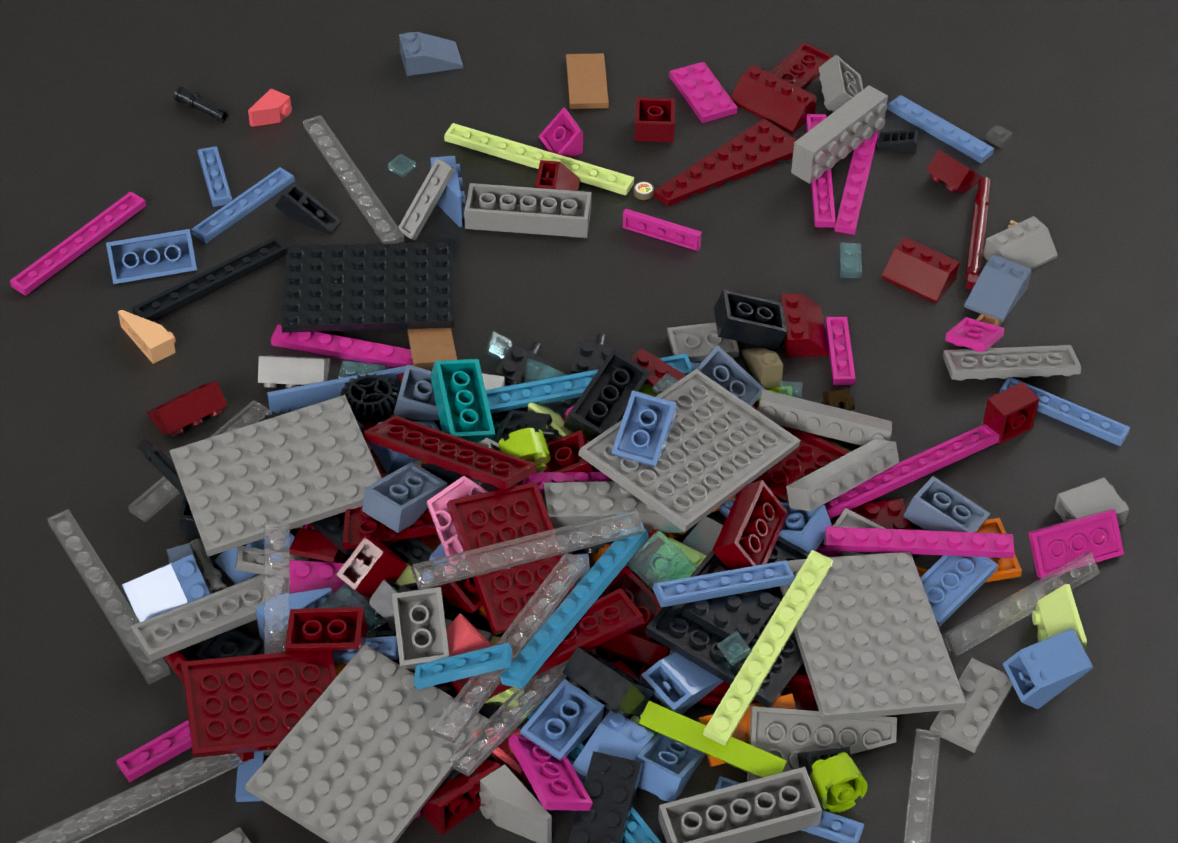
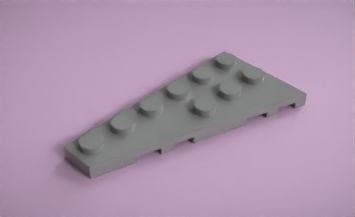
(796, 731)

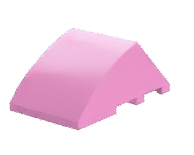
(440, 514)

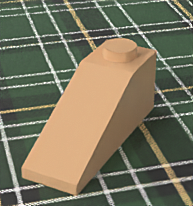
(148, 336)

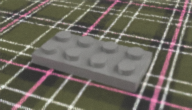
(984, 693)

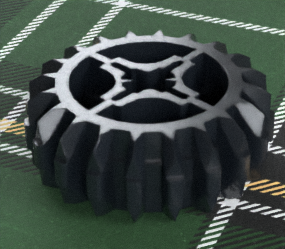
(371, 397)

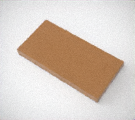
(587, 81)
(431, 346)

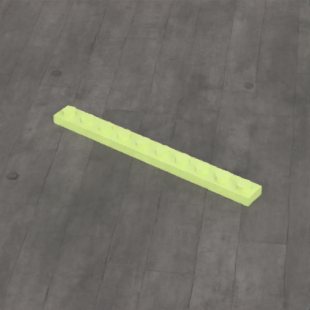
(531, 157)
(767, 648)

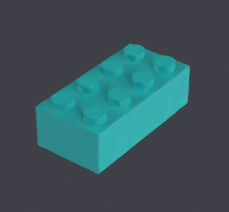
(462, 399)

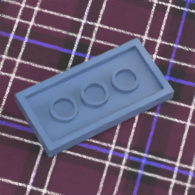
(954, 581)

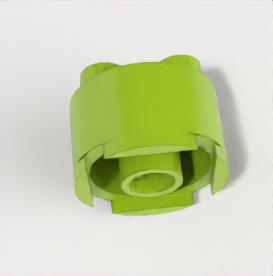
(527, 446)
(837, 782)

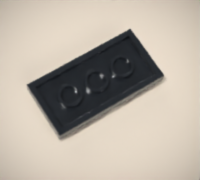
(612, 788)

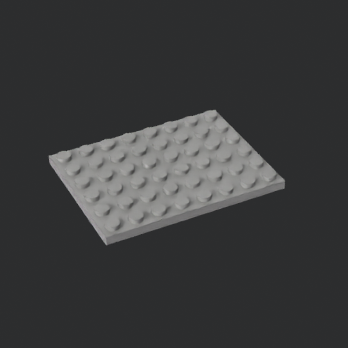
(708, 457)
(275, 471)
(874, 641)
(362, 755)

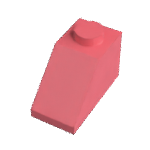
(270, 109)

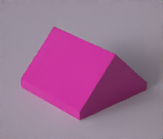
(563, 135)

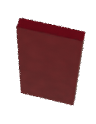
(801, 65)

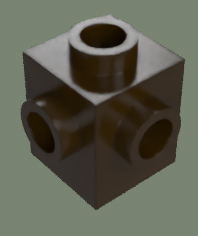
(839, 398)

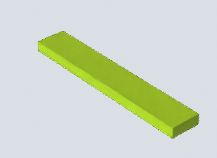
(691, 734)

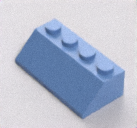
(151, 256)

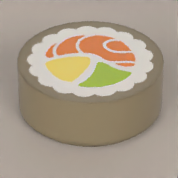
(643, 190)

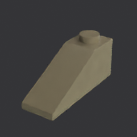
(764, 366)

